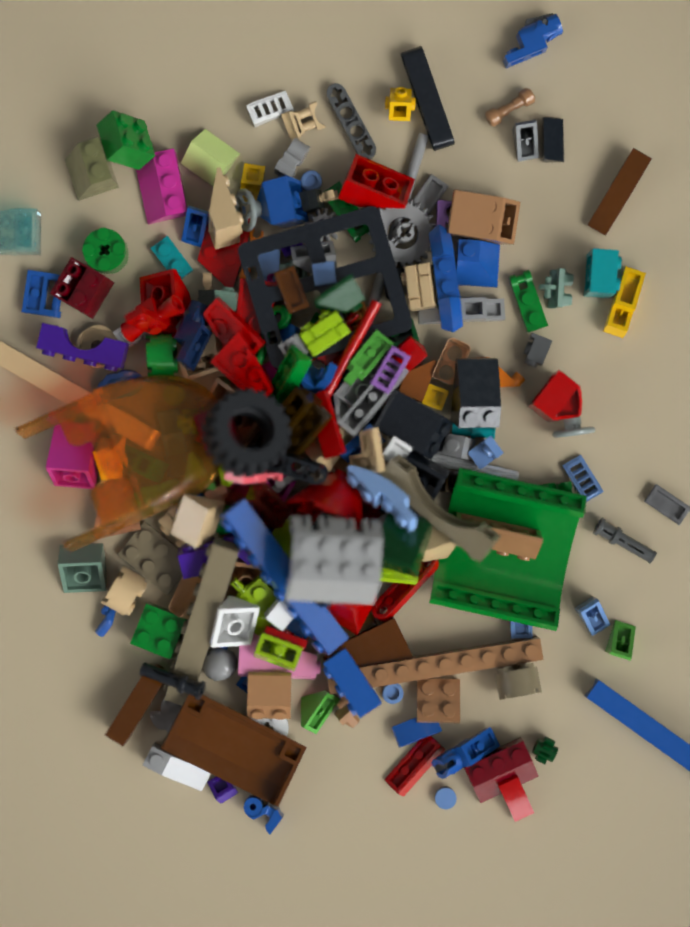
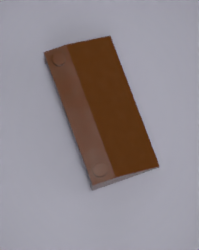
(234, 748)

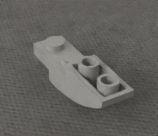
(473, 310)

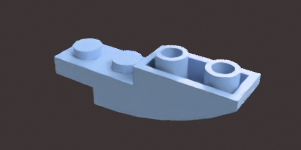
(381, 491)

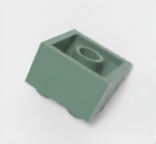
(83, 569)

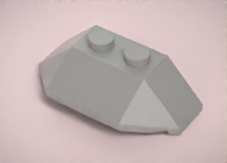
(361, 401)

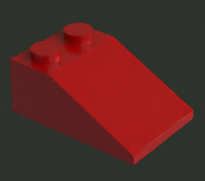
(375, 185)

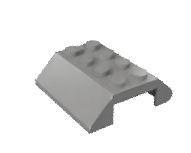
(334, 561)

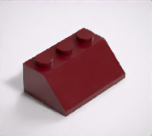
(500, 765)

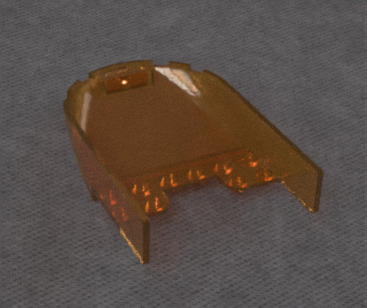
(143, 443)

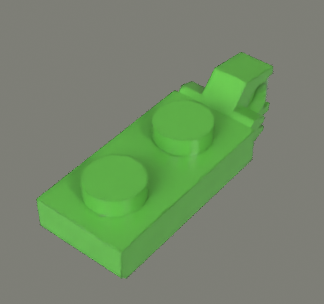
(368, 357)

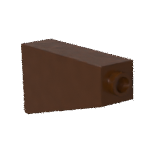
(377, 645)
(134, 709)

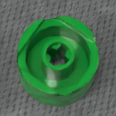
(101, 262)
(160, 354)

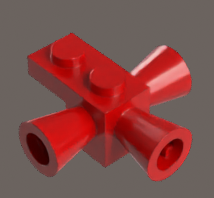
(153, 318)

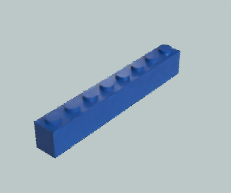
(275, 569)

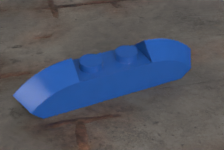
(445, 279)

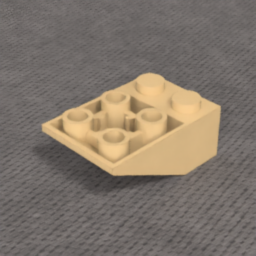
(223, 218)

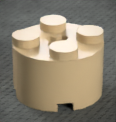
(124, 590)

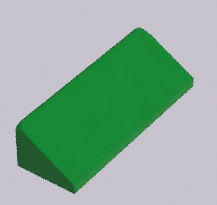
(289, 373)

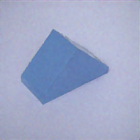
(593, 615)

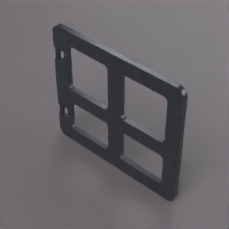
(311, 236)

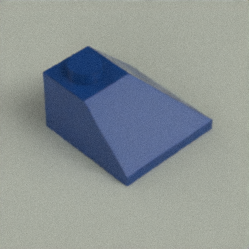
(477, 263)

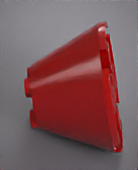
(332, 496)

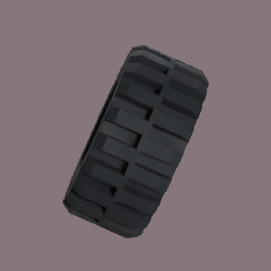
(267, 416)

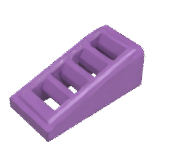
(393, 350)

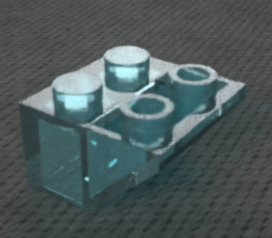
(20, 232)

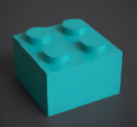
(601, 273)

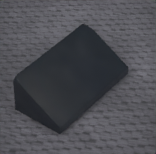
(552, 140)

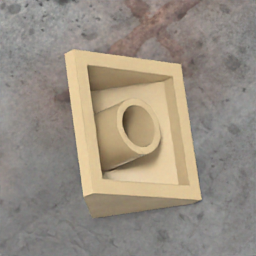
(196, 519)

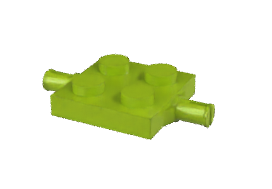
(259, 594)

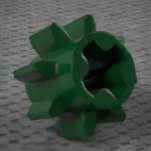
(545, 750)

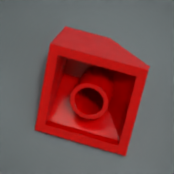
(162, 286)

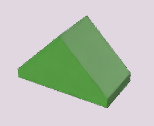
(621, 640)

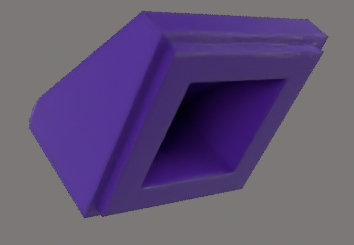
(222, 790)

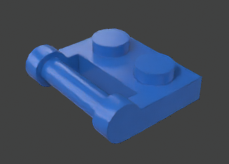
(36, 295)

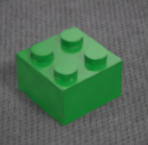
(125, 140)
(158, 630)

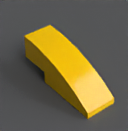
(624, 302)

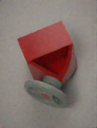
(561, 400)

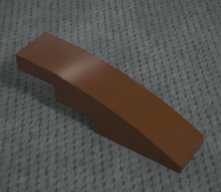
(619, 191)

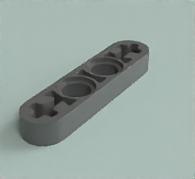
(354, 120)

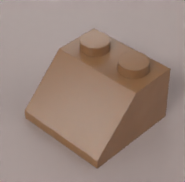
(269, 695)

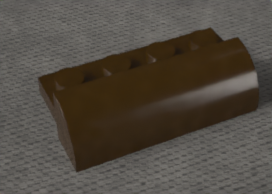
(306, 420)

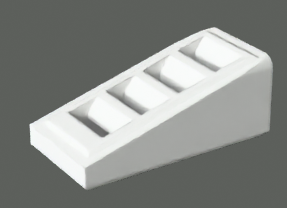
(267, 101)

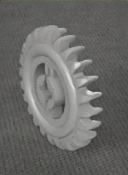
(423, 227)

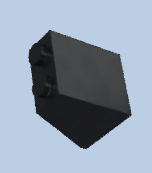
(413, 424)

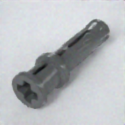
(615, 536)

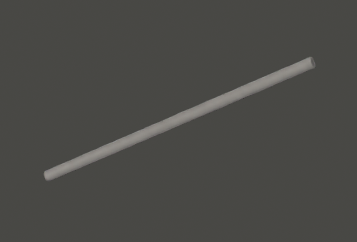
(412, 172)

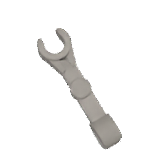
(281, 485)

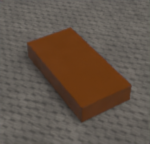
(291, 289)

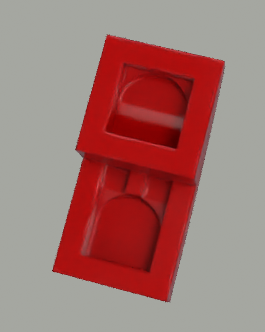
(515, 798)

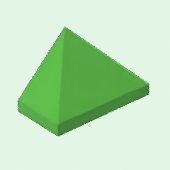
(316, 709)

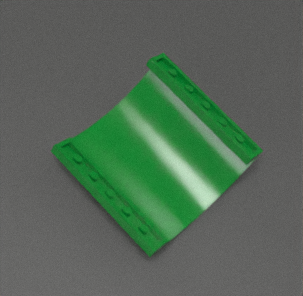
(504, 584)

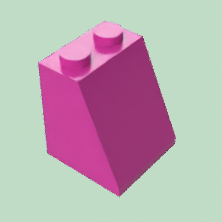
(71, 464)

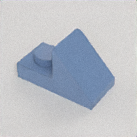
(485, 452)

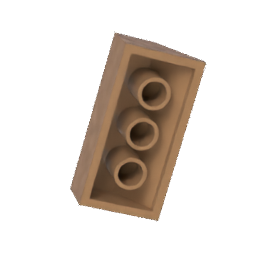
(514, 539)

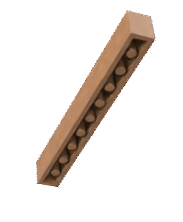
(451, 662)

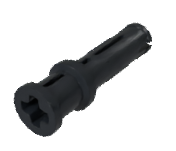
(182, 683)

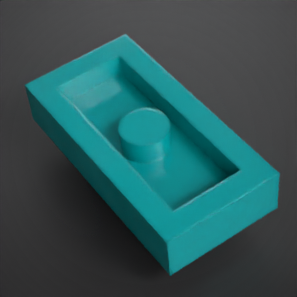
(171, 257)

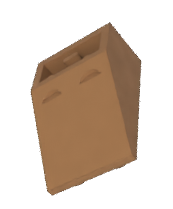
(483, 217)

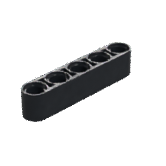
(427, 98)

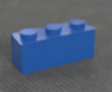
(351, 683)

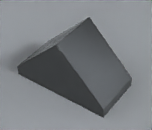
(526, 140)

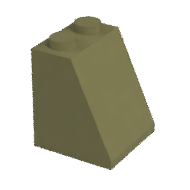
(90, 169)

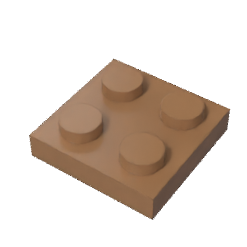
(438, 701)

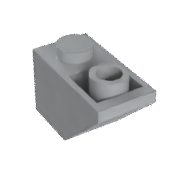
(456, 446)

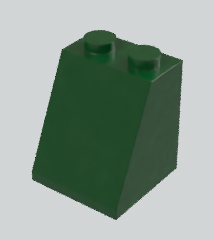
(404, 550)

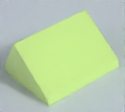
(207, 154)

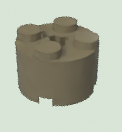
(517, 682)

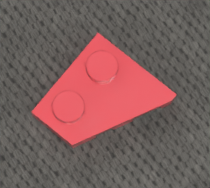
(255, 479)

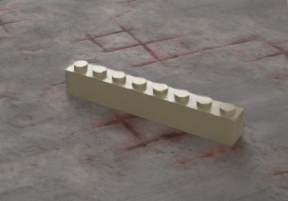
(203, 614)

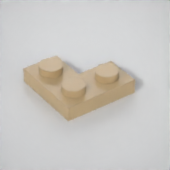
(371, 448)

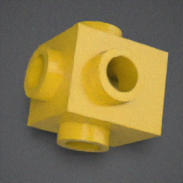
(400, 104)

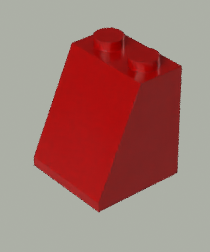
(350, 615)

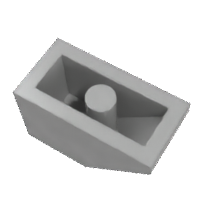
(301, 257)

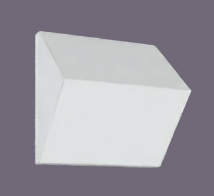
(234, 623)

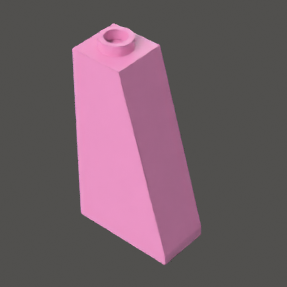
(306, 667)

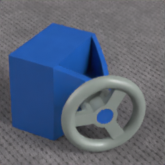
(276, 203)

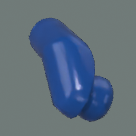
(107, 622)

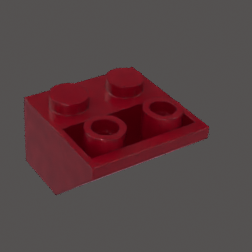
(82, 287)

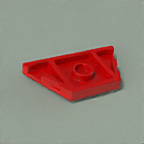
(222, 262)

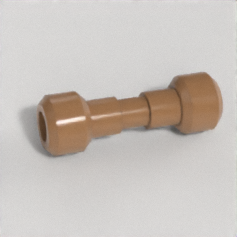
(524, 98)

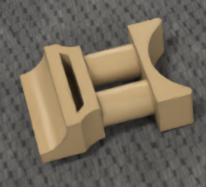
(293, 122)

